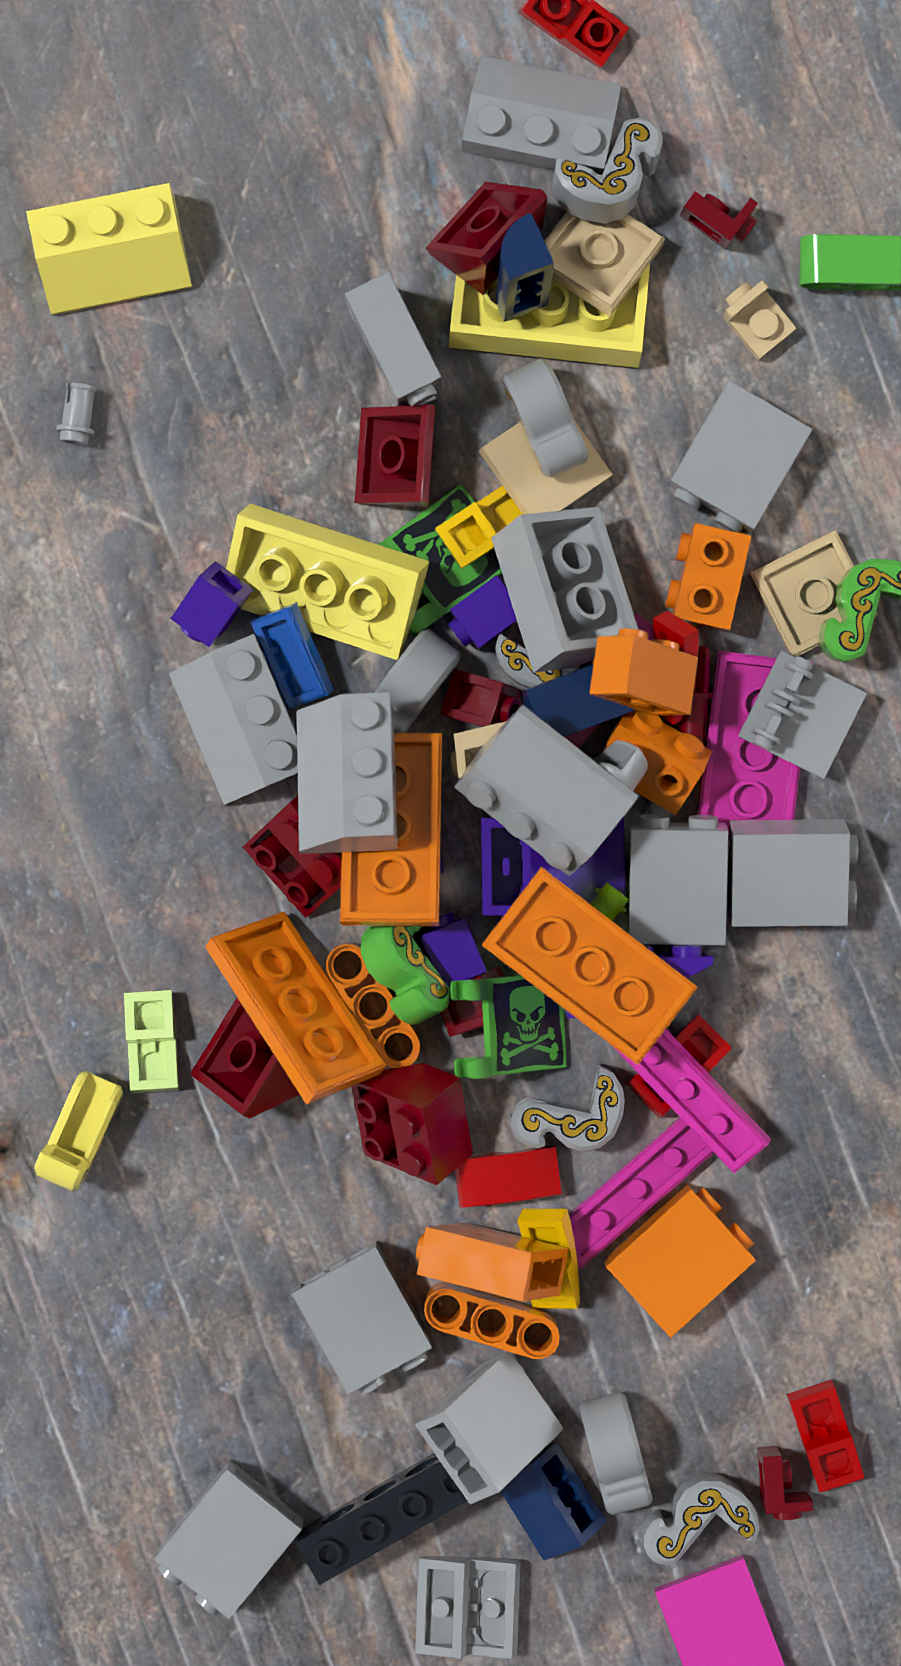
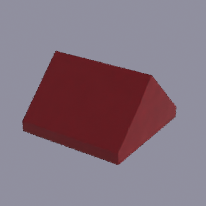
(475, 235)
(395, 456)

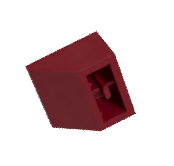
(302, 878)
(414, 1121)

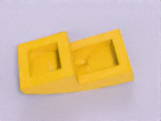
(471, 530)
(554, 1228)

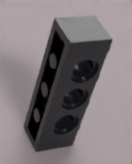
(378, 1518)

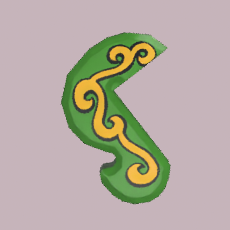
(857, 603)
(403, 967)

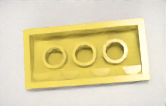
(562, 330)
(339, 581)

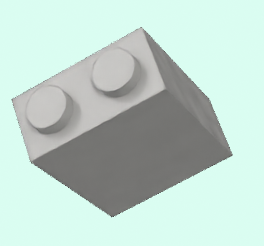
(394, 342)
(738, 459)
(790, 872)
(678, 880)
(363, 1319)
(489, 1427)
(228, 1540)

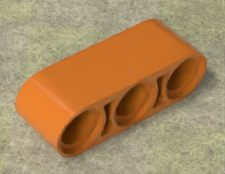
(378, 1028)
(508, 1337)

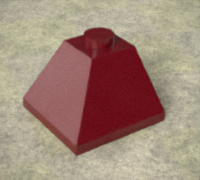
(243, 1067)

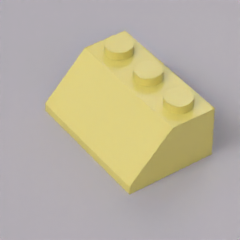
(109, 249)

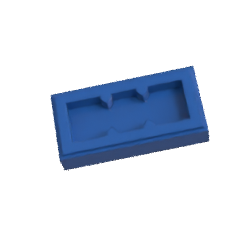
(292, 655)

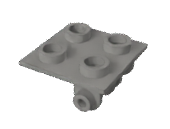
(802, 714)

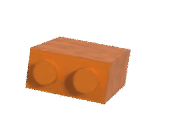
(681, 1258)
(491, 1261)

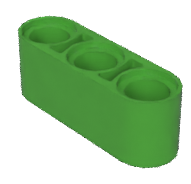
(850, 262)

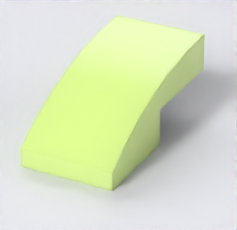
(151, 1041)

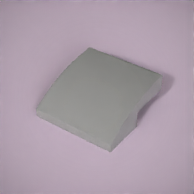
(467, 1606)

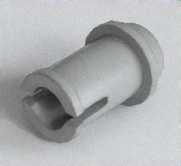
(77, 414)

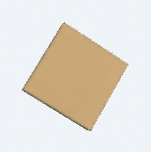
(601, 259)
(520, 475)
(802, 590)

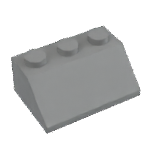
(539, 116)
(562, 585)
(238, 718)
(347, 774)
(545, 791)

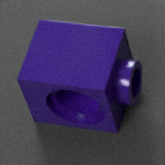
(211, 604)
(483, 614)
(453, 949)

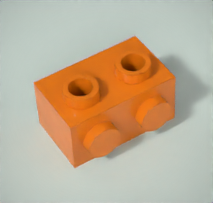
(709, 576)
(643, 673)
(672, 758)

